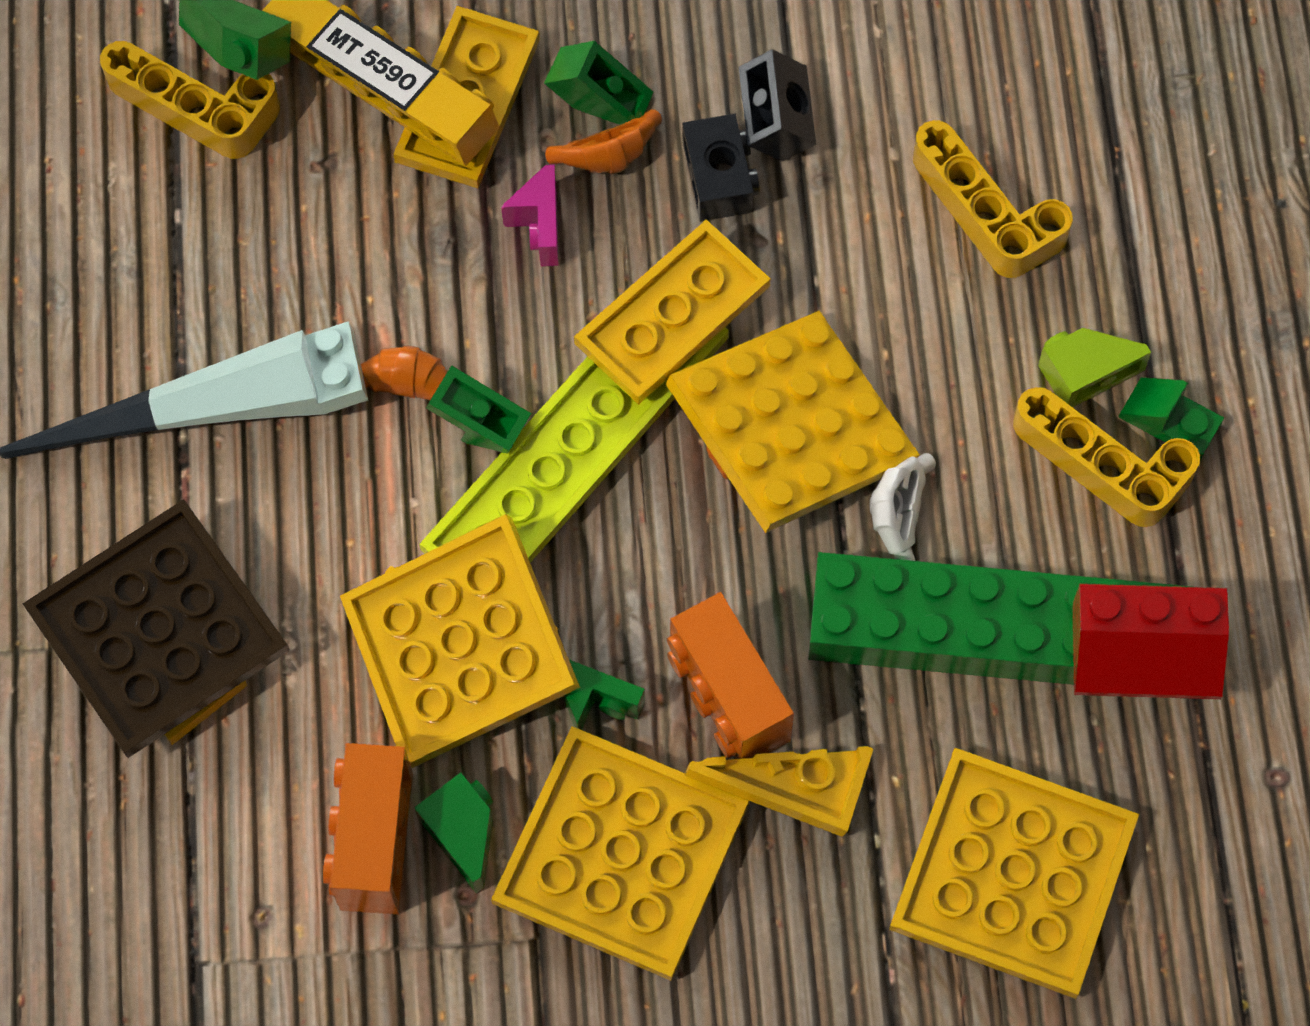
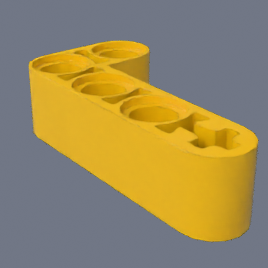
(186, 93)
(984, 195)
(1102, 450)

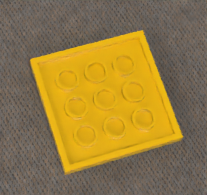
(791, 420)
(459, 641)
(620, 853)
(1014, 872)

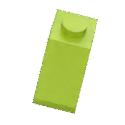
(1089, 363)

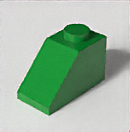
(597, 83)
(461, 826)

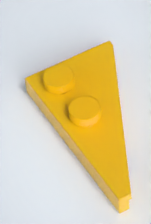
(808, 787)

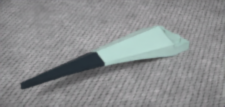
(274, 380)

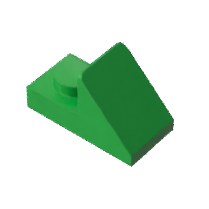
(479, 411)
(1166, 414)
(612, 694)

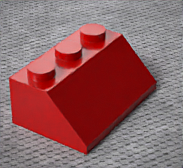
(1150, 641)

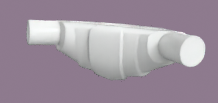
(897, 504)

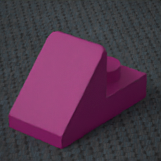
(537, 207)

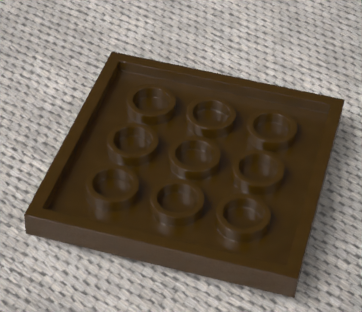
(156, 628)

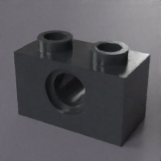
(777, 105)
(715, 191)

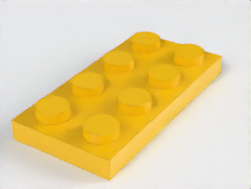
(485, 57)
(672, 311)

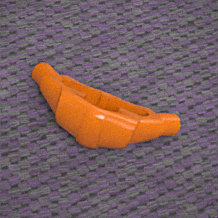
(609, 149)
(404, 372)

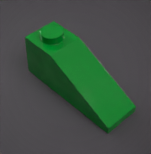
(238, 35)

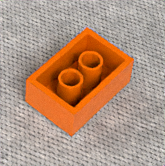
(729, 679)
(369, 828)

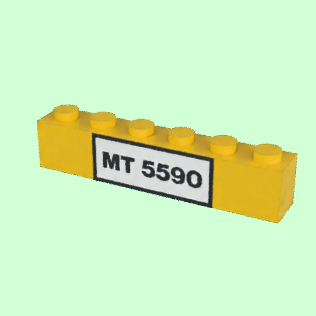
(388, 76)

